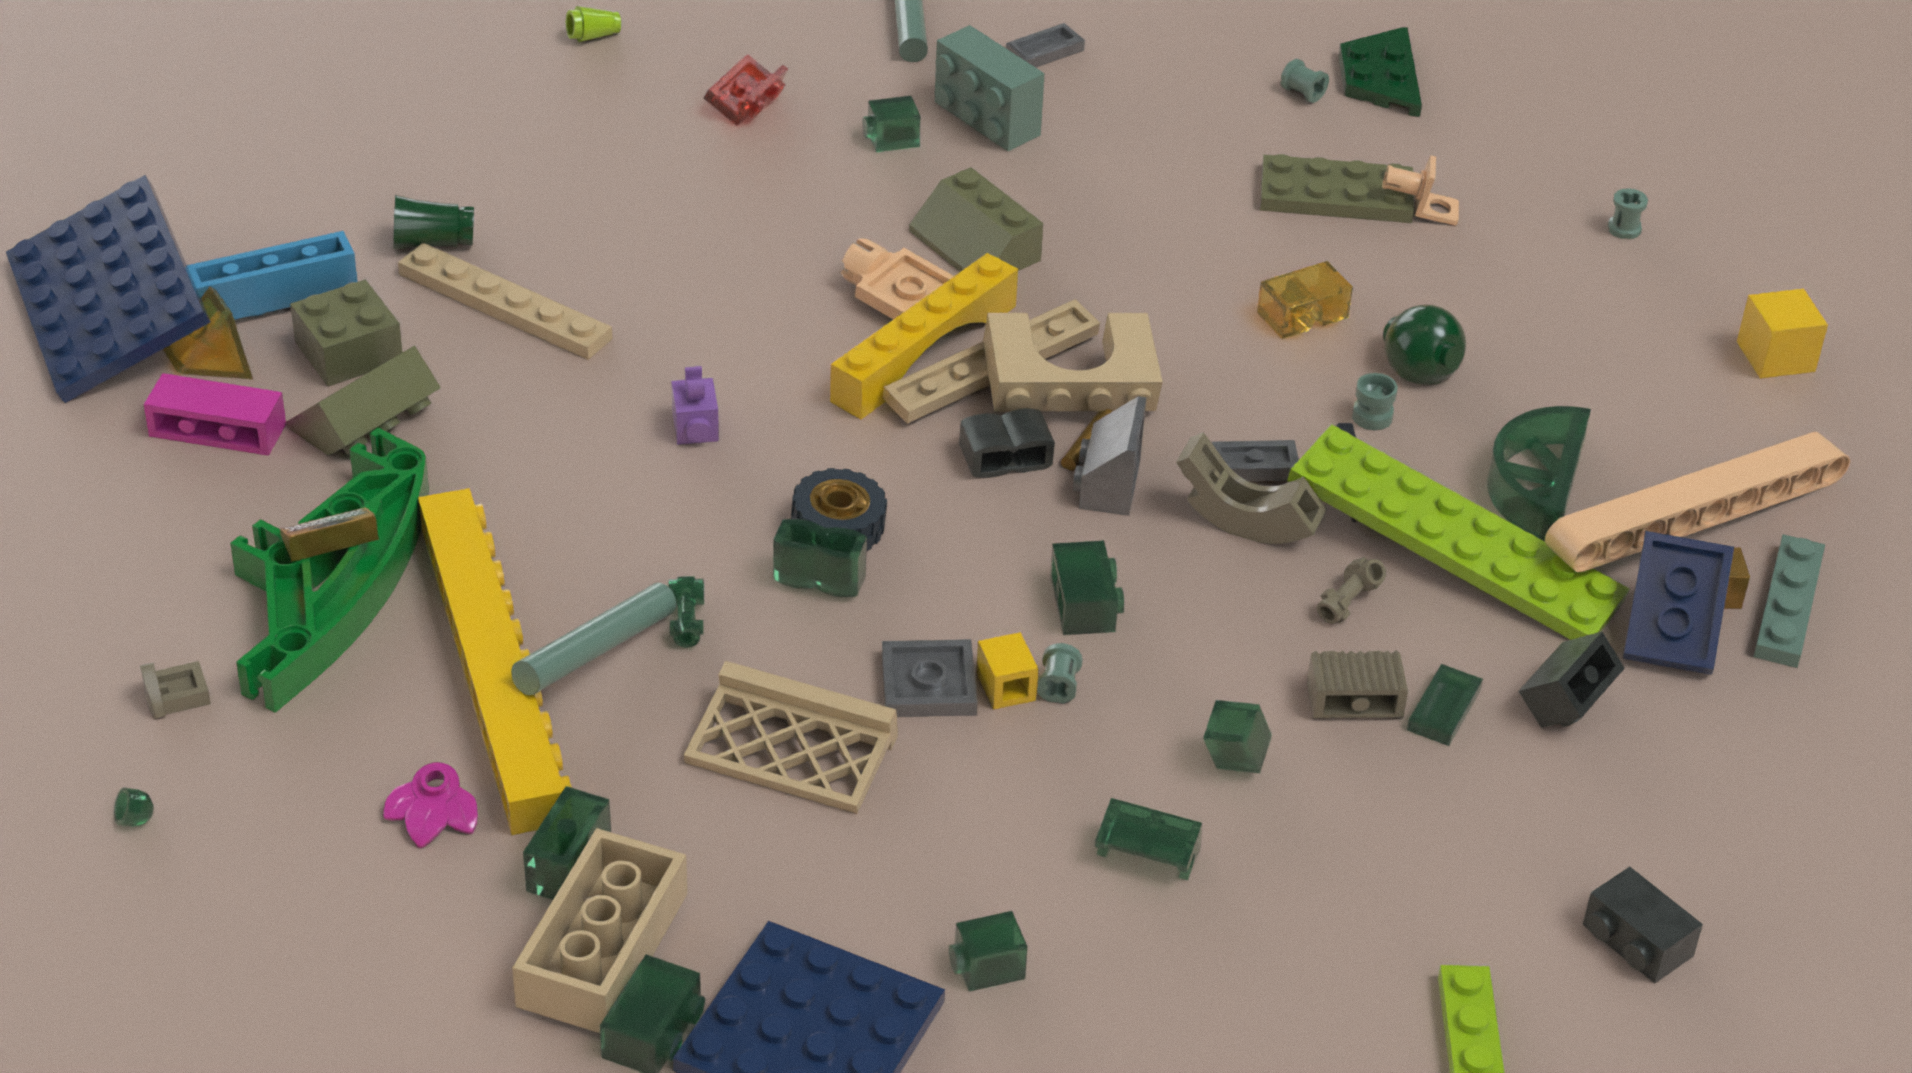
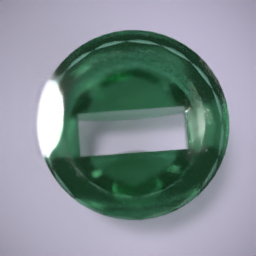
(132, 807)

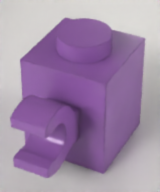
(695, 408)

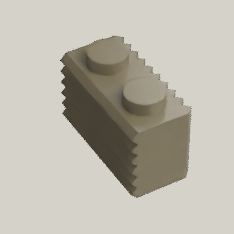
(1357, 684)

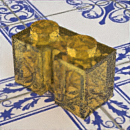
(1304, 296)

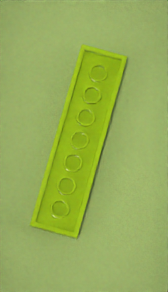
(1457, 535)

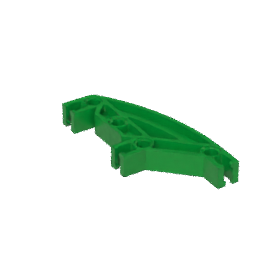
(318, 626)

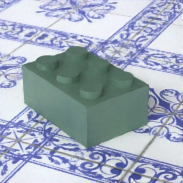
(989, 87)

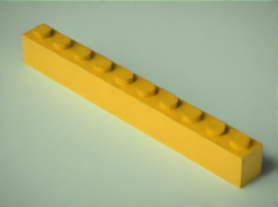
(487, 647)

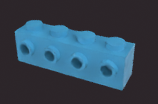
(278, 274)

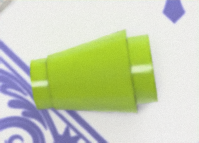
(591, 23)

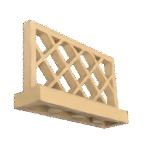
(805, 709)

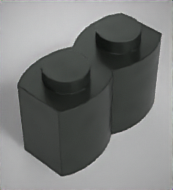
(1006, 442)

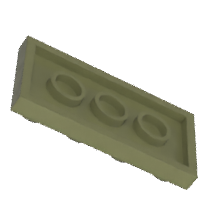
(1332, 189)

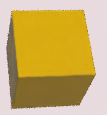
(1782, 333)

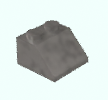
(1111, 460)

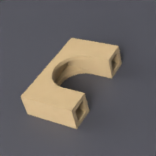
(1026, 380)

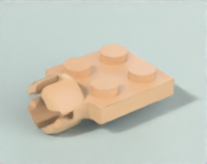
(890, 279)

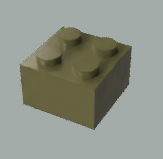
(346, 331)

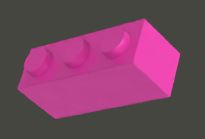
(215, 414)

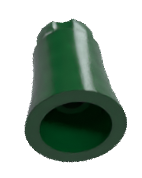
(431, 223)

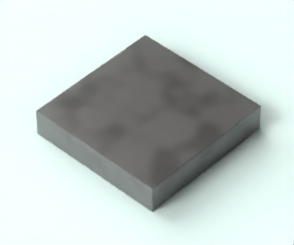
(929, 677)

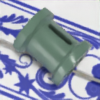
(1304, 80)
(1627, 213)
(1058, 679)

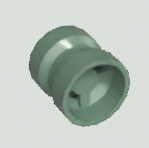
(1374, 401)

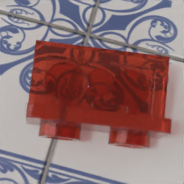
(745, 89)

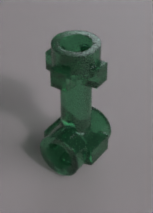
(688, 594)

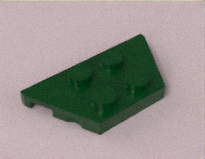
(1381, 70)

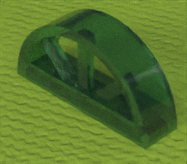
(1534, 431)

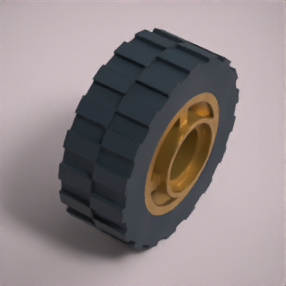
(842, 501)

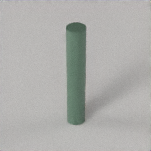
(911, 29)
(593, 638)

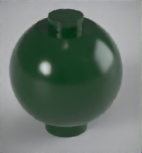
(1424, 344)

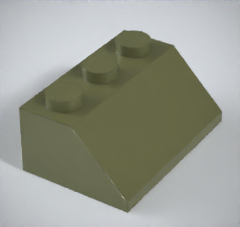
(973, 218)
(367, 404)

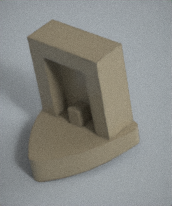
(174, 688)

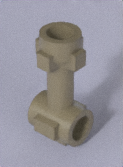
(1357, 576)

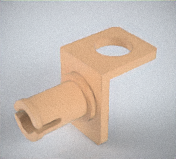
(1420, 186)

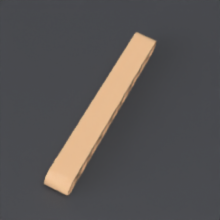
(1697, 500)

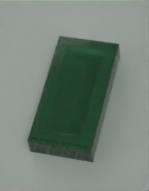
(1445, 704)

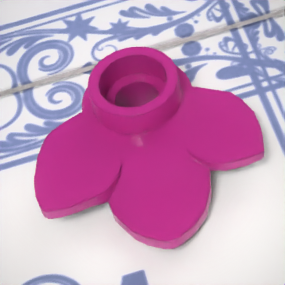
(432, 808)

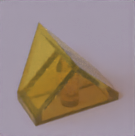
(213, 348)

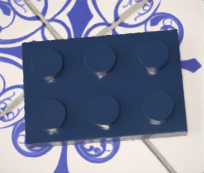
(1678, 603)

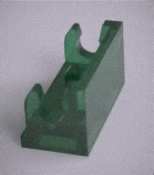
(1150, 835)

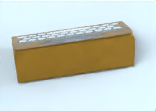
(330, 533)

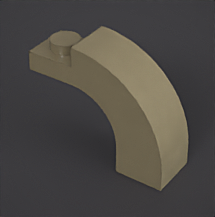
(1244, 508)

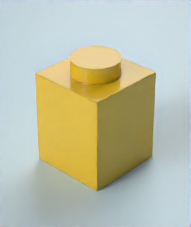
(1007, 670)

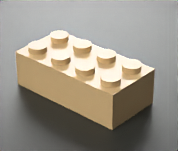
(599, 929)

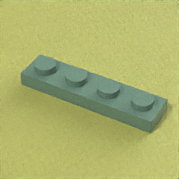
(1789, 601)

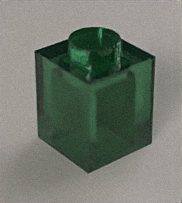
(892, 123)
(1237, 736)
(989, 951)

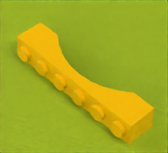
(887, 355)

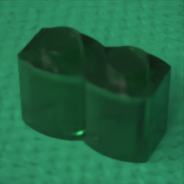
(819, 557)

